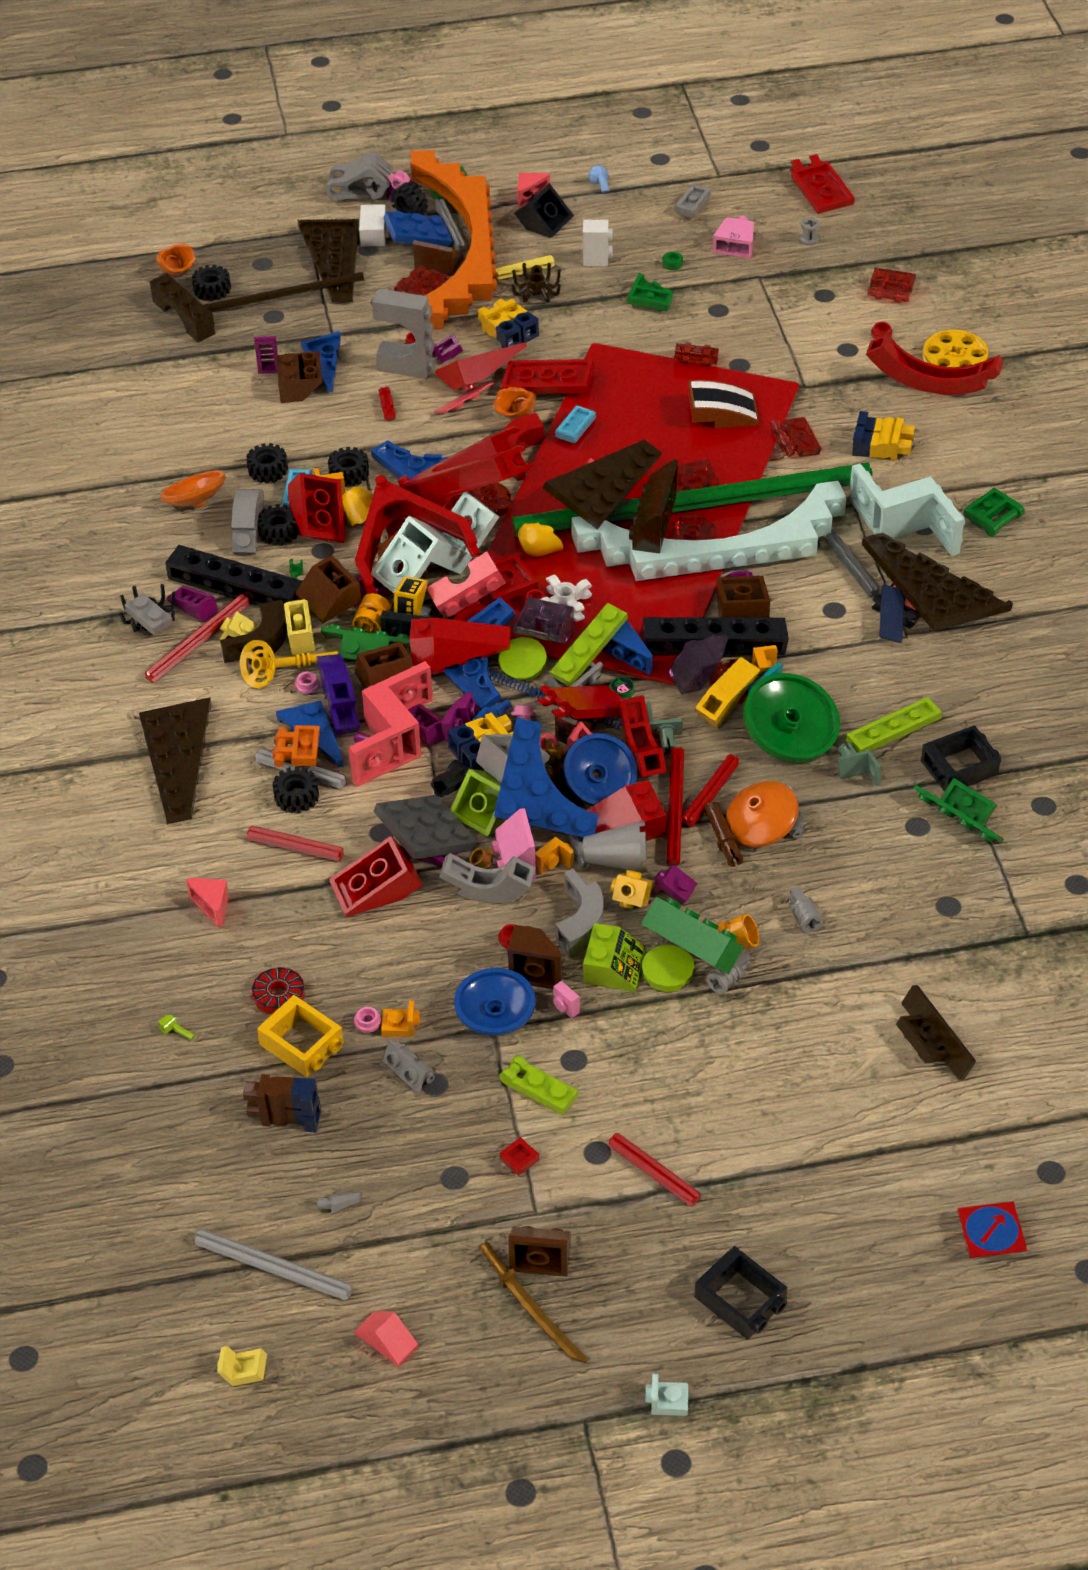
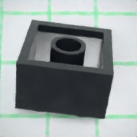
(544, 212)

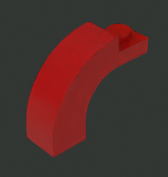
(531, 432)
(639, 737)

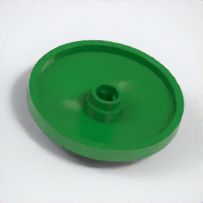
(791, 718)

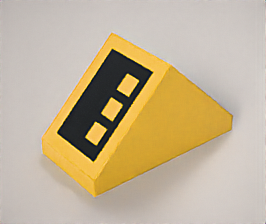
(410, 595)

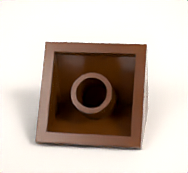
(438, 257)

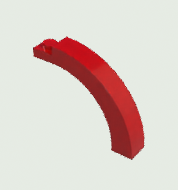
(929, 377)

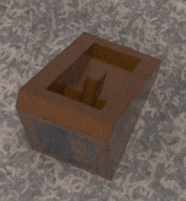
(566, 724)

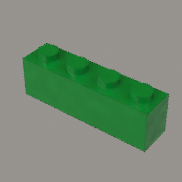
(693, 935)

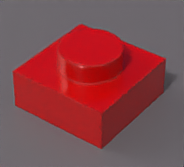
(519, 1156)

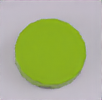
(523, 660)
(668, 968)

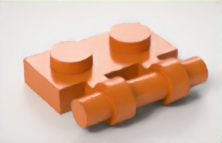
(304, 748)

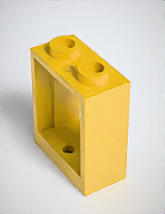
(284, 1019)

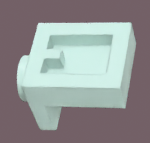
(667, 1397)

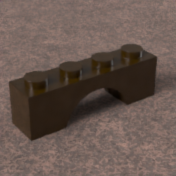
(196, 318)

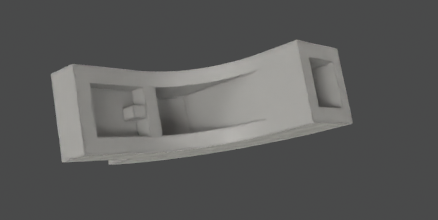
(245, 514)
(488, 884)
(575, 932)

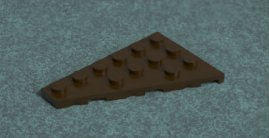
(930, 587)

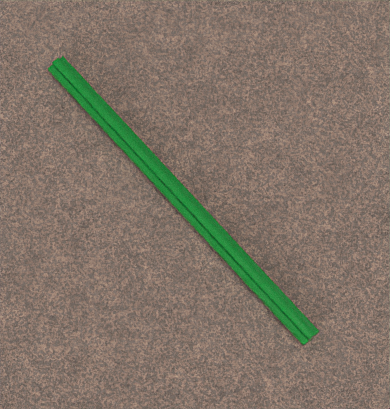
(708, 496)

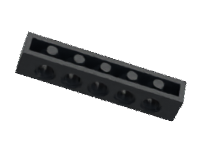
(229, 577)
(670, 634)

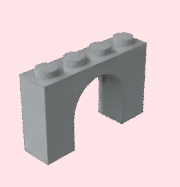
(414, 314)

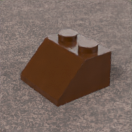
(742, 597)
(534, 957)
(539, 1251)

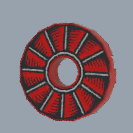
(273, 979)

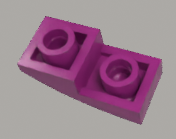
(460, 713)

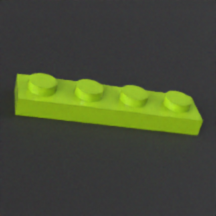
(589, 644)
(894, 725)

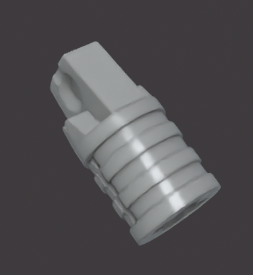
(805, 911)
(721, 981)

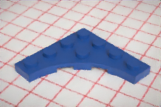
(401, 462)
(474, 675)
(529, 787)

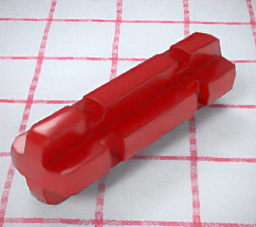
(387, 403)

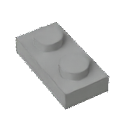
(692, 201)
(148, 614)

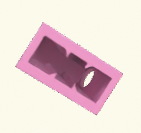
(734, 237)

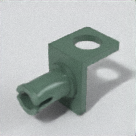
(664, 729)
(858, 763)

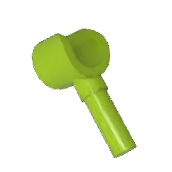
(169, 1023)

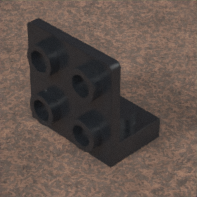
(400, 623)

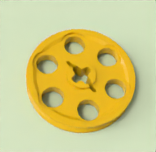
(955, 352)

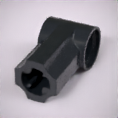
(451, 779)

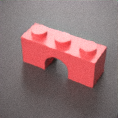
(482, 580)

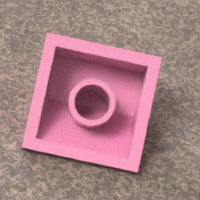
(515, 840)

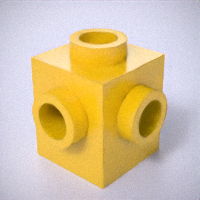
(639, 887)

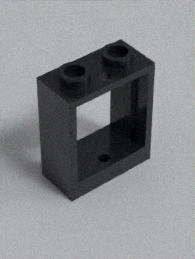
(935, 752)
(721, 1272)

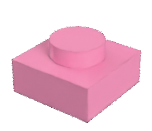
(566, 999)

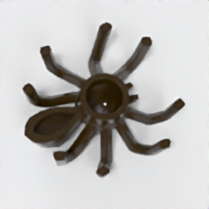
(536, 283)

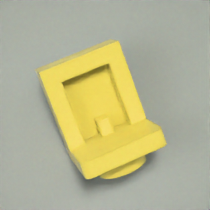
(237, 626)
(241, 1367)

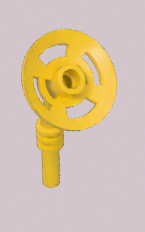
(268, 665)

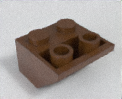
(298, 375)
(329, 589)
(381, 664)

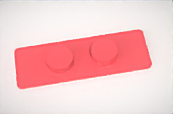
(470, 395)

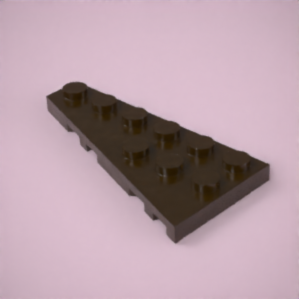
(333, 251)
(603, 484)
(176, 750)

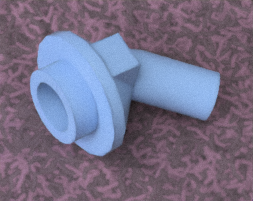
(599, 175)

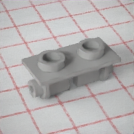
(404, 1064)

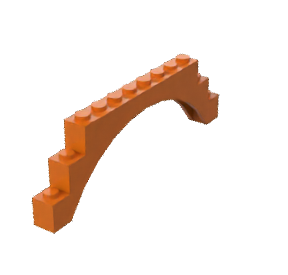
(470, 199)

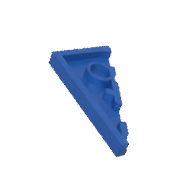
(329, 351)
(314, 715)

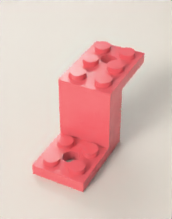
(393, 726)

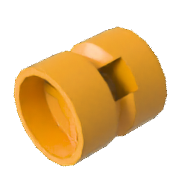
(369, 613)
(744, 928)

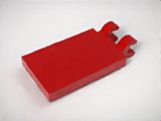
(821, 185)
(582, 701)

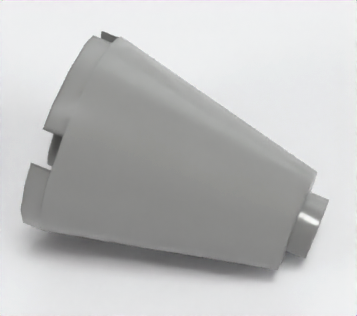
(616, 848)

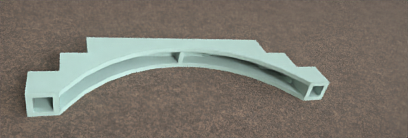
(786, 539)

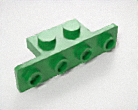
(357, 641)
(965, 803)

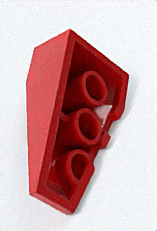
(474, 369)
(454, 641)

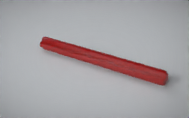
(195, 639)
(675, 806)

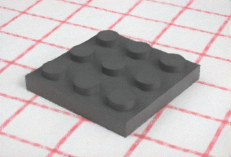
(425, 826)

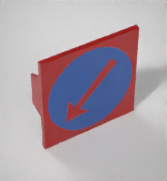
(992, 1229)

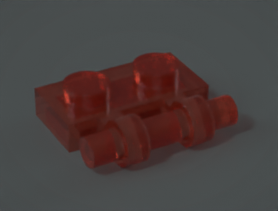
(891, 280)
(421, 281)
(690, 353)
(800, 437)
(696, 475)

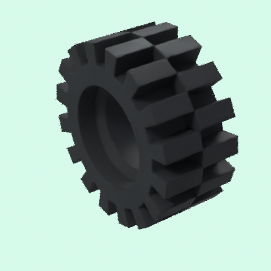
(409, 199)
(211, 282)
(355, 458)
(275, 469)
(280, 533)
(294, 779)

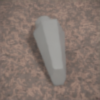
(339, 1201)

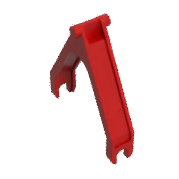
(469, 469)
(394, 503)

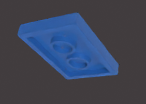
(418, 227)

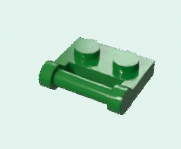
(989, 506)

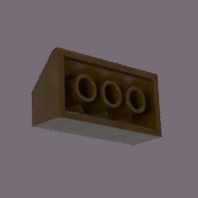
(655, 509)

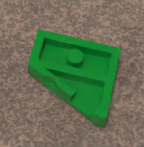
(650, 294)

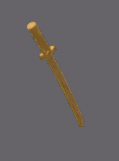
(508, 1279)

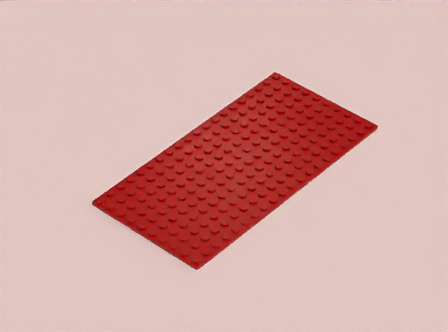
(634, 401)

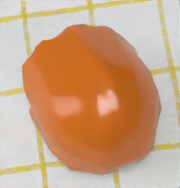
(176, 259)
(514, 402)

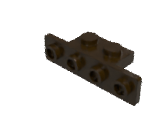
(932, 1035)

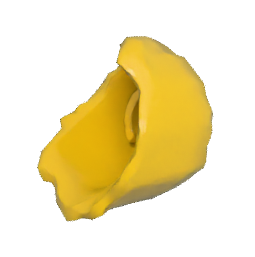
(356, 505)
(538, 540)

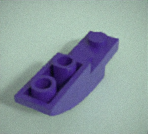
(339, 693)

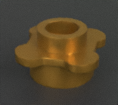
(556, 754)
(481, 857)

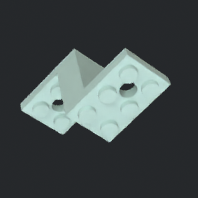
(907, 509)
(421, 543)

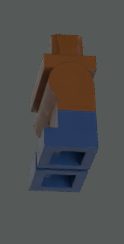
(284, 1101)

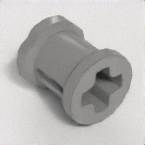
(809, 231)

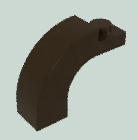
(271, 630)

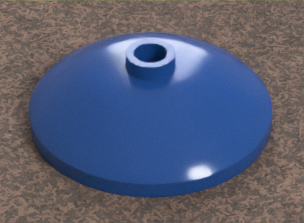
(606, 757)
(490, 992)

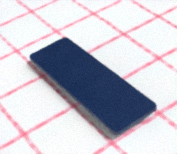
(891, 614)

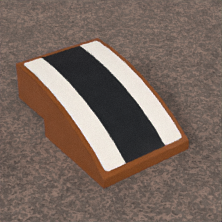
(722, 404)

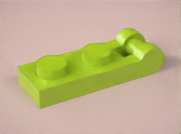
(539, 1085)

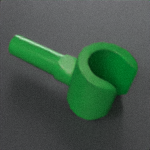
(295, 569)

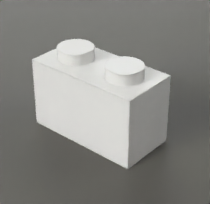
(372, 226)
(596, 242)

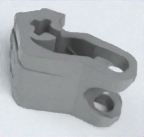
(369, 166)

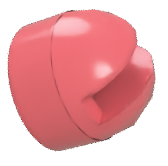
(543, 740)

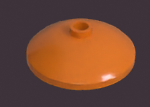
(194, 489)
(762, 813)

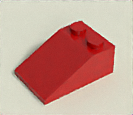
(317, 507)
(631, 805)
(376, 879)

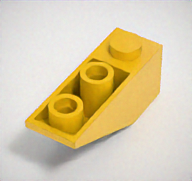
(726, 692)

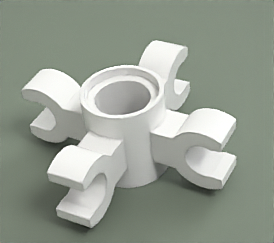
(568, 594)

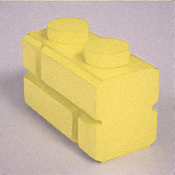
(299, 627)

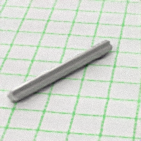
(274, 1264)

